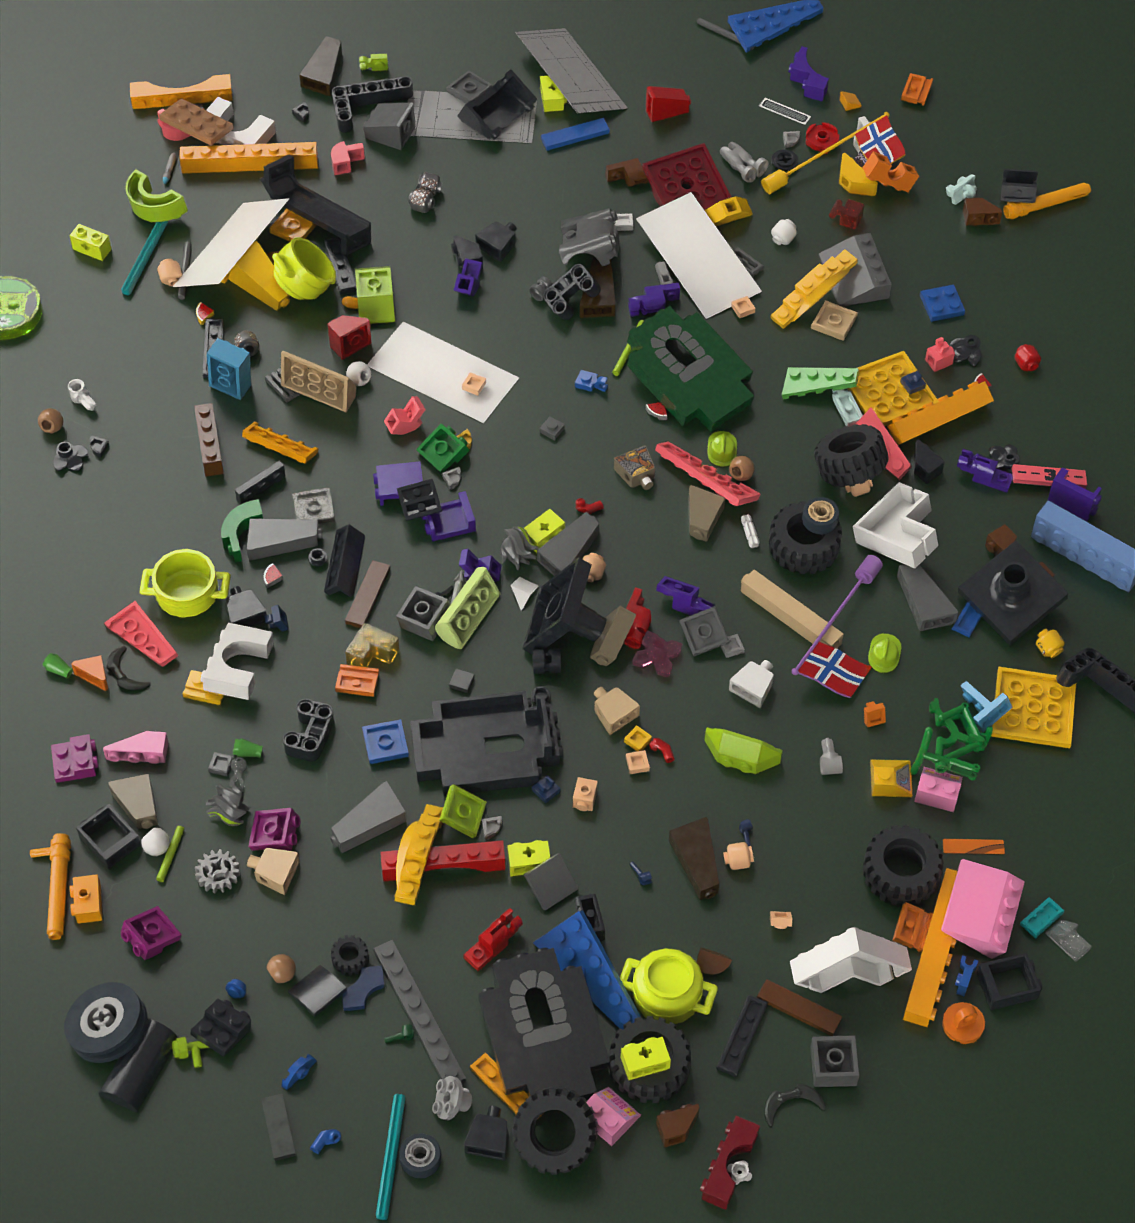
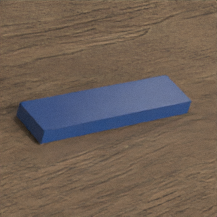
(575, 134)

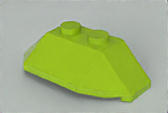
(741, 751)

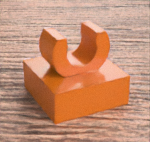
(874, 714)

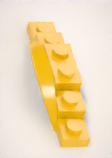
(813, 288)
(414, 854)

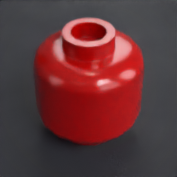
(1027, 357)

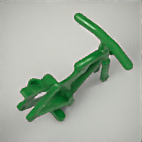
(974, 741)

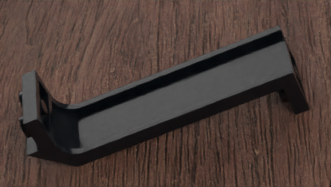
(282, 184)

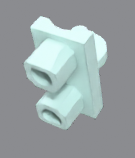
(964, 188)

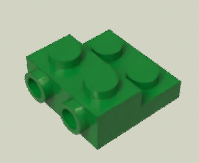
(443, 448)

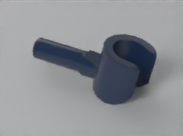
(744, 827)
(644, 878)

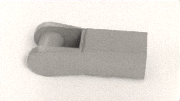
(663, 273)

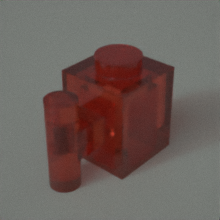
(849, 214)

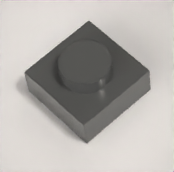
(552, 428)

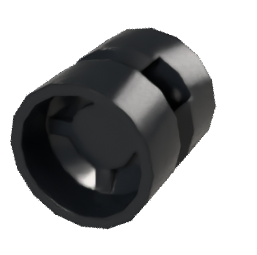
(539, 661)

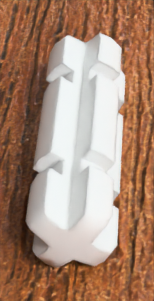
(750, 531)

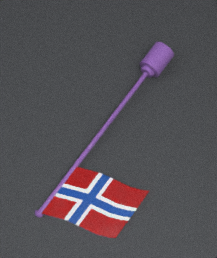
(830, 665)

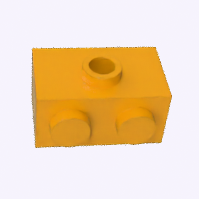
(87, 899)

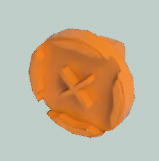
(963, 1023)

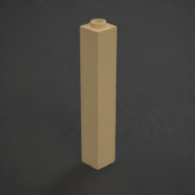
(789, 609)

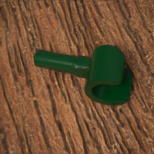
(407, 1034)

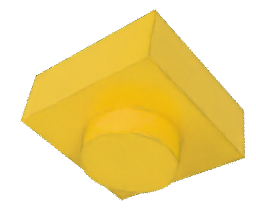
(637, 739)

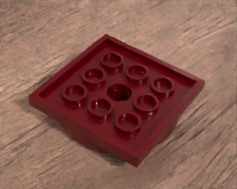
(690, 167)

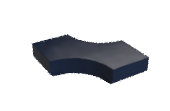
(368, 982)

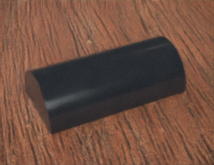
(139, 1067)

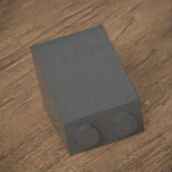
(390, 124)

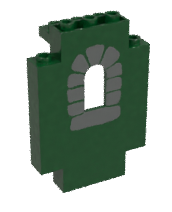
(707, 388)

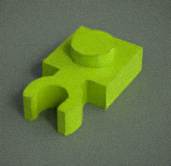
(377, 62)

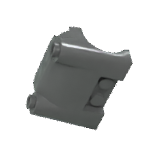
(590, 234)

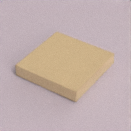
(834, 320)

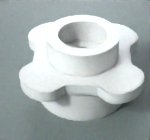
(739, 1166)

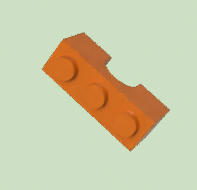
(900, 178)

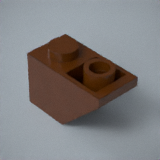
(981, 212)
(677, 1124)

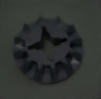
(789, 156)

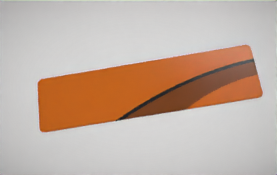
(973, 846)

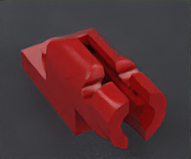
(641, 621)
(493, 940)

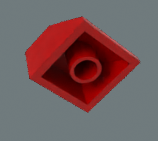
(349, 335)

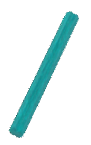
(143, 257)
(390, 1157)

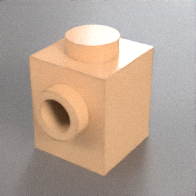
(585, 794)

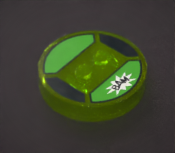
(18, 307)

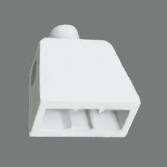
(753, 682)

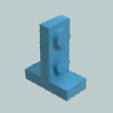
(988, 711)

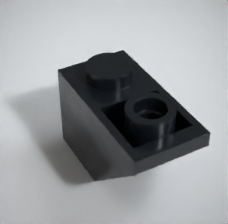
(465, 249)
(926, 463)

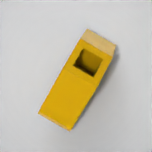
(854, 179)
(729, 210)

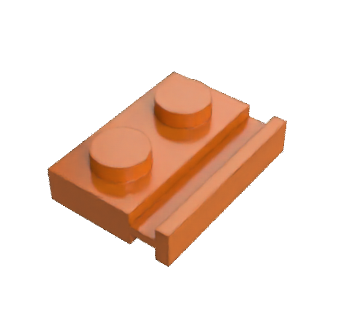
(916, 89)
(357, 680)
(912, 926)

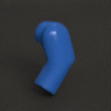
(325, 1138)

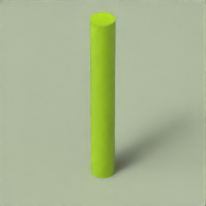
(170, 853)

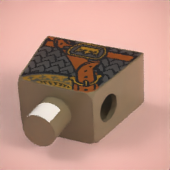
(636, 468)

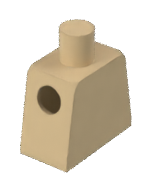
(615, 708)
(275, 868)

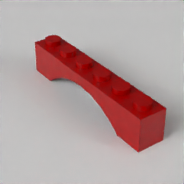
(478, 856)

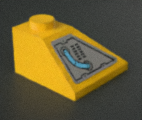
(891, 778)

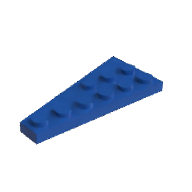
(770, 22)
(578, 946)

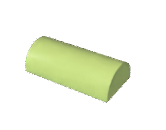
(468, 609)

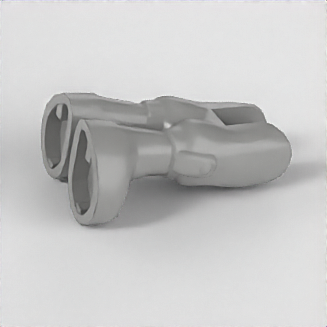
(738, 158)

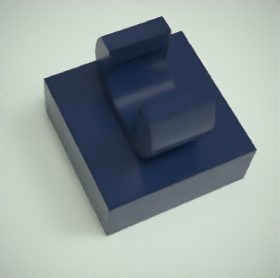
(913, 382)
(277, 618)
(546, 789)

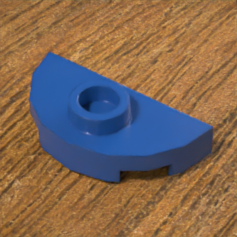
(298, 1070)

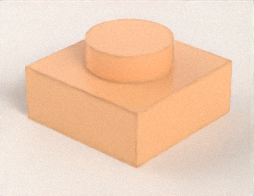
(743, 307)
(474, 383)
(637, 762)
(780, 919)

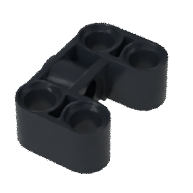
(567, 286)
(315, 734)

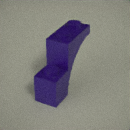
(814, 84)

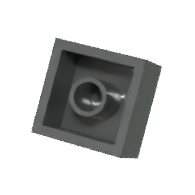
(422, 612)
(834, 1061)

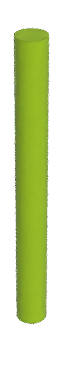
(624, 356)

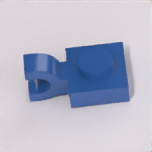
(589, 380)
(963, 979)

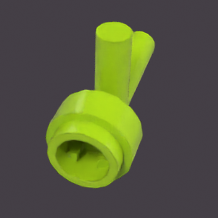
(181, 1047)

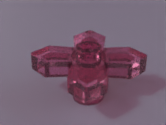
(657, 652)

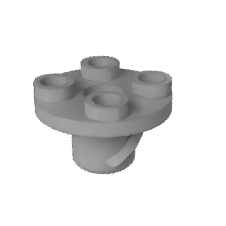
(451, 1098)

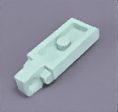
(847, 406)

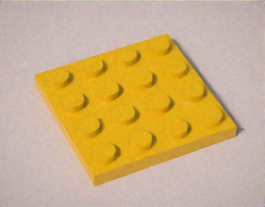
(882, 391)
(1040, 708)

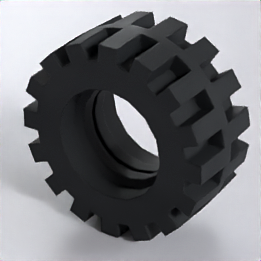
(347, 944)

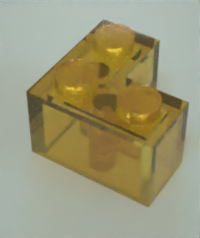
(371, 643)

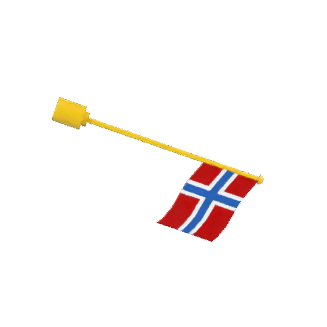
(875, 137)

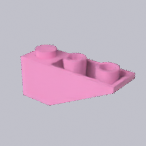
(142, 747)

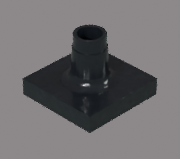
(1008, 606)
(561, 610)

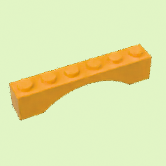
(149, 95)

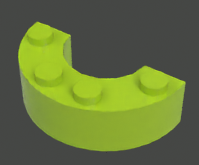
(153, 207)

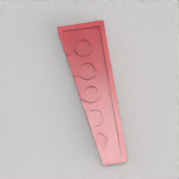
(721, 484)

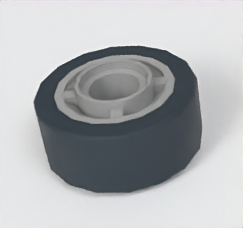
(420, 1144)

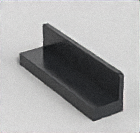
(344, 561)

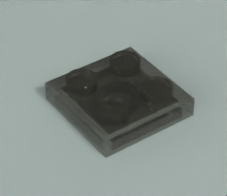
(314, 505)

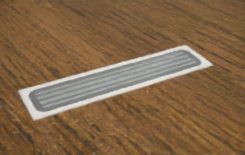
(784, 111)

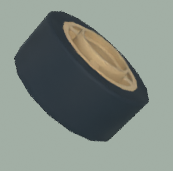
(829, 515)

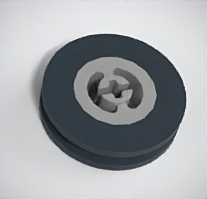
(115, 1035)

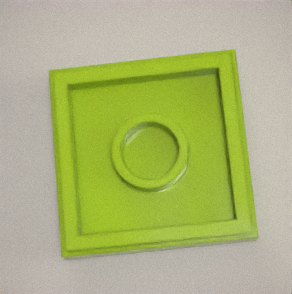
(463, 811)

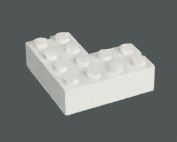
(895, 526)
(849, 956)

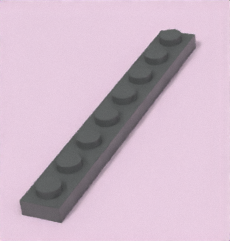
(418, 1011)

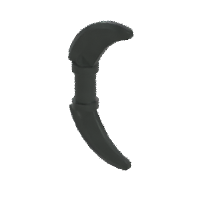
(113, 664)
(801, 1091)

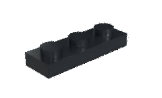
(260, 483)

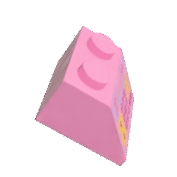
(938, 789)
(612, 1114)

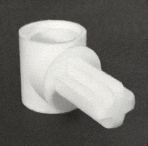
(80, 394)

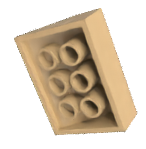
(317, 382)

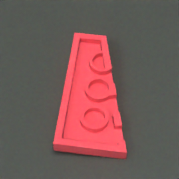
(897, 462)
(140, 632)

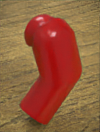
(583, 507)
(658, 743)

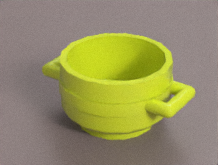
(303, 269)
(185, 583)
(668, 985)

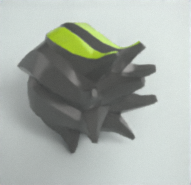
(517, 546)
(228, 805)

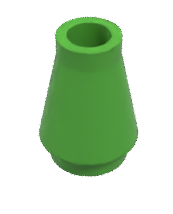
(56, 665)
(245, 748)

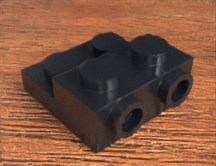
(222, 1027)

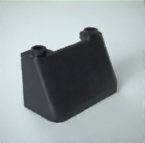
(498, 106)

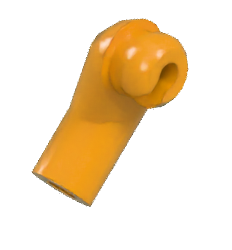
(350, 302)

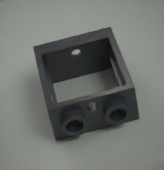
(119, 849)
(990, 989)

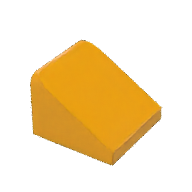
(849, 101)

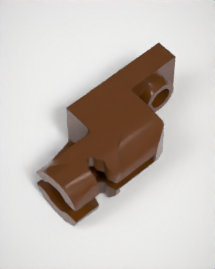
(629, 170)

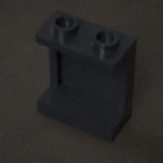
(1019, 186)

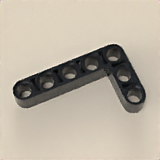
(367, 94)
(1101, 671)

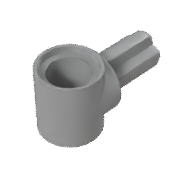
(830, 760)

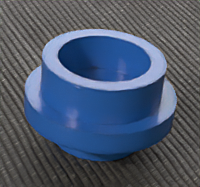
(236, 988)

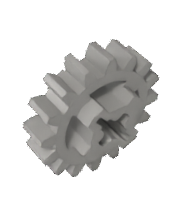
(217, 871)

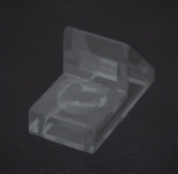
(1067, 938)

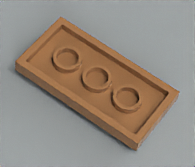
(196, 121)

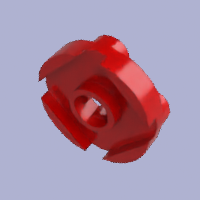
(815, 132)

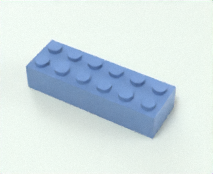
(1085, 545)

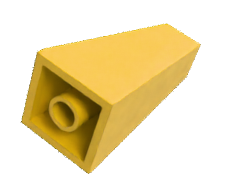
(256, 276)

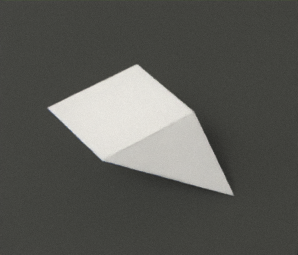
(522, 590)

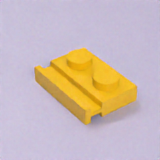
(195, 690)

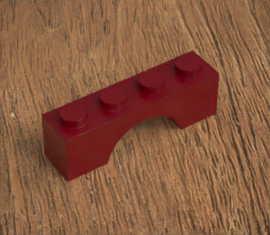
(739, 1139)

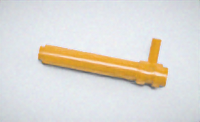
(1015, 209)
(60, 857)

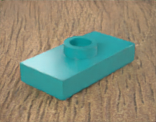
(1042, 917)

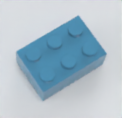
(229, 368)

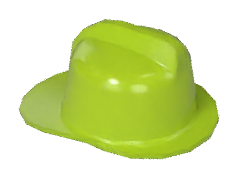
(722, 448)
(884, 653)

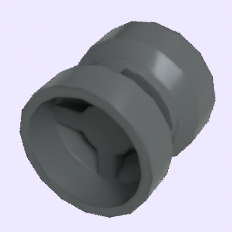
(537, 290)

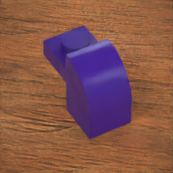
(468, 280)
(470, 562)

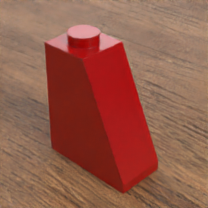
(666, 102)

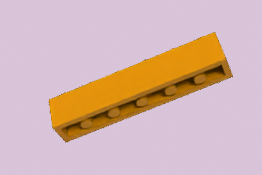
(940, 413)

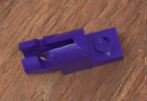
(653, 299)
(984, 471)
(684, 596)

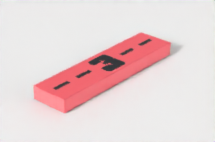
(1045, 475)

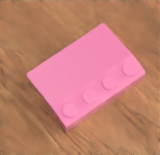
(983, 907)

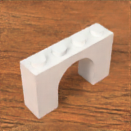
(258, 133)
(235, 641)

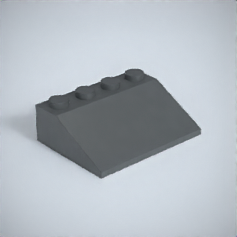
(865, 280)

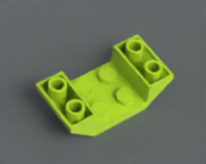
(375, 294)

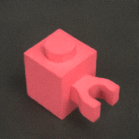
(940, 355)

